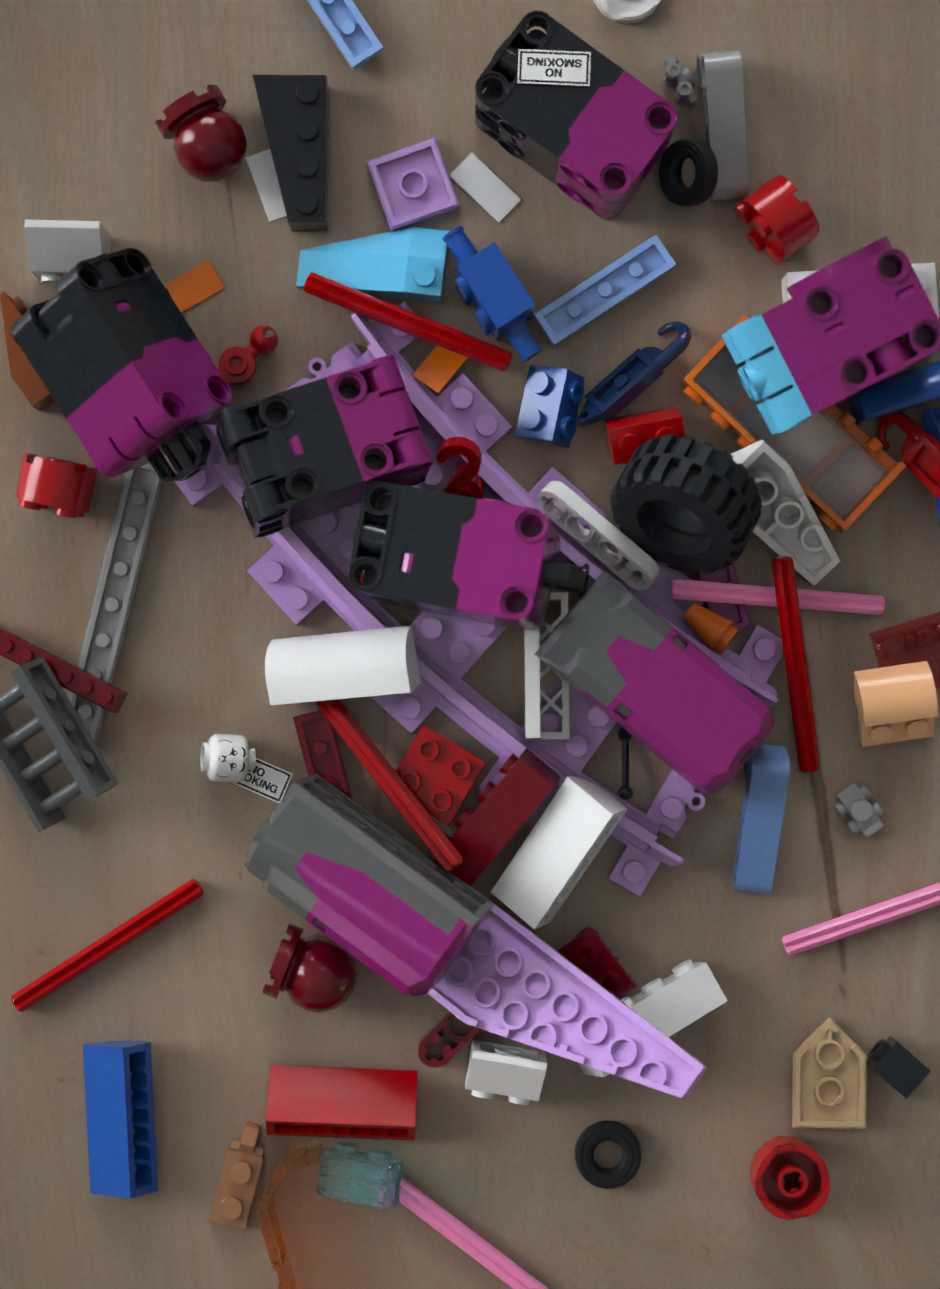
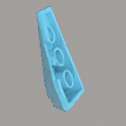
(385, 265)

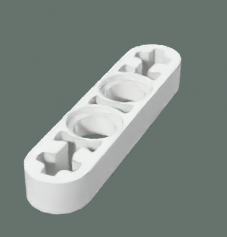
(600, 532)

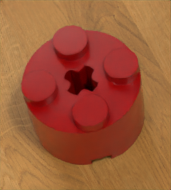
(777, 219)
(56, 484)
(789, 1198)

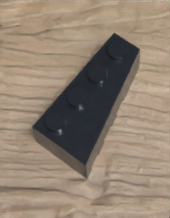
(298, 135)

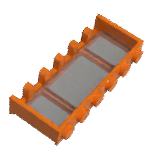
(828, 452)

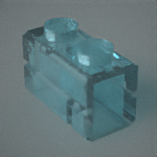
(359, 1176)

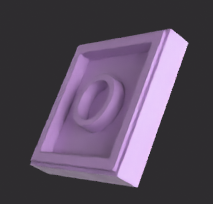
(413, 184)

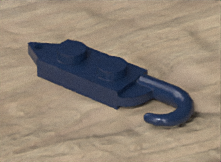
(632, 377)

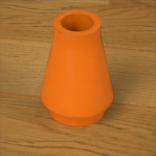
(711, 627)

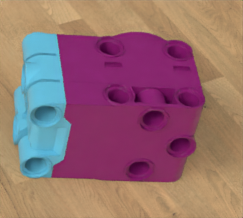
(835, 335)

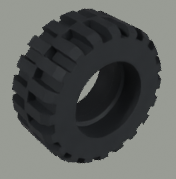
(686, 504)

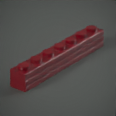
(67, 675)

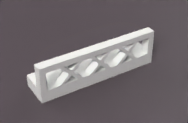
(532, 682)

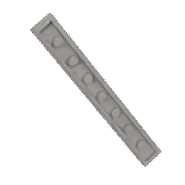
(117, 587)

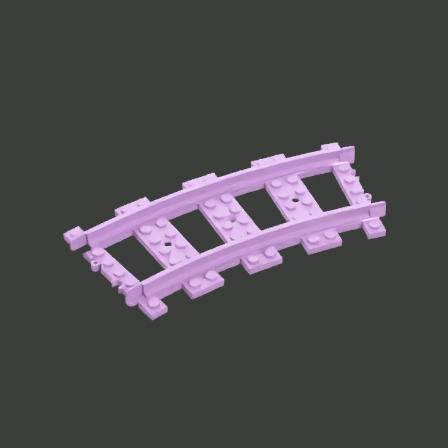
(313, 564)

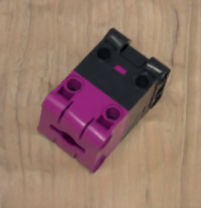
(584, 139)
(323, 444)

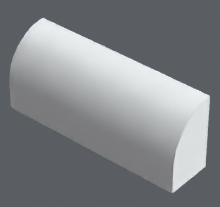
(341, 665)
(558, 851)

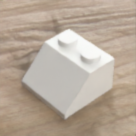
(61, 244)
(505, 1071)

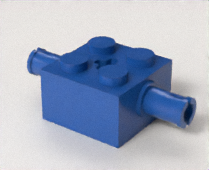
(495, 293)

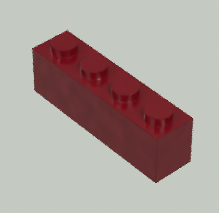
(501, 812)

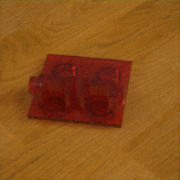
(910, 643)

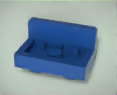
(550, 405)

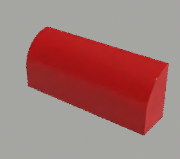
(342, 1102)

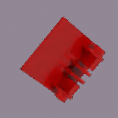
(439, 773)

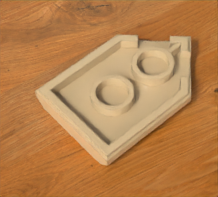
(829, 1081)

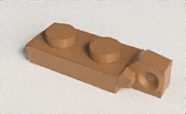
(238, 1180)

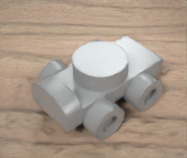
(682, 80)
(863, 814)

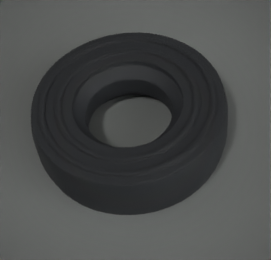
(705, 172)
(615, 1176)

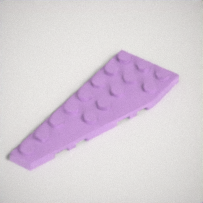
(536, 996)

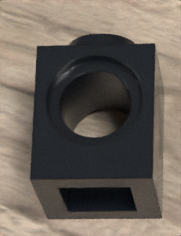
(897, 1066)

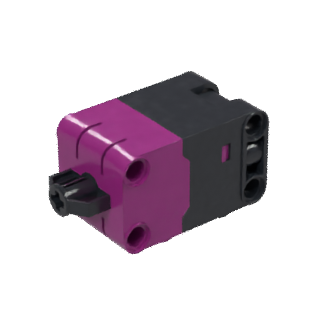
(125, 367)
(459, 556)

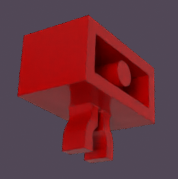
(630, 431)

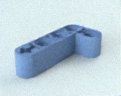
(761, 819)

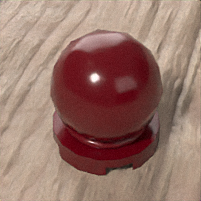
(207, 139)
(313, 972)

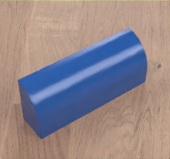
(896, 394)
(120, 1118)

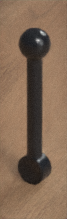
(625, 791)

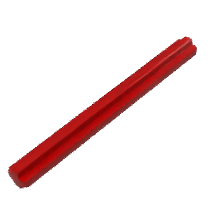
(408, 321)
(795, 664)
(391, 784)
(107, 945)

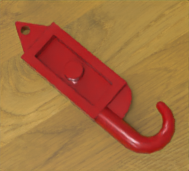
(919, 449)

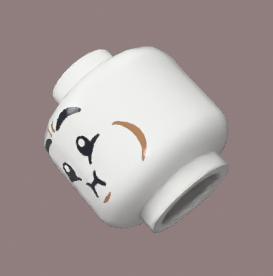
(227, 758)

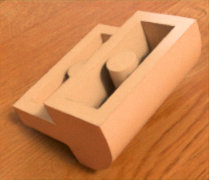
(895, 703)

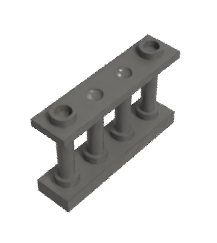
(67, 734)

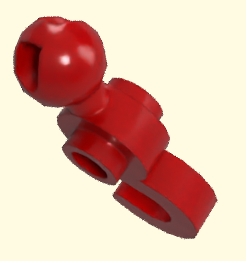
(238, 363)
(465, 478)

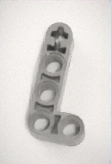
(724, 120)

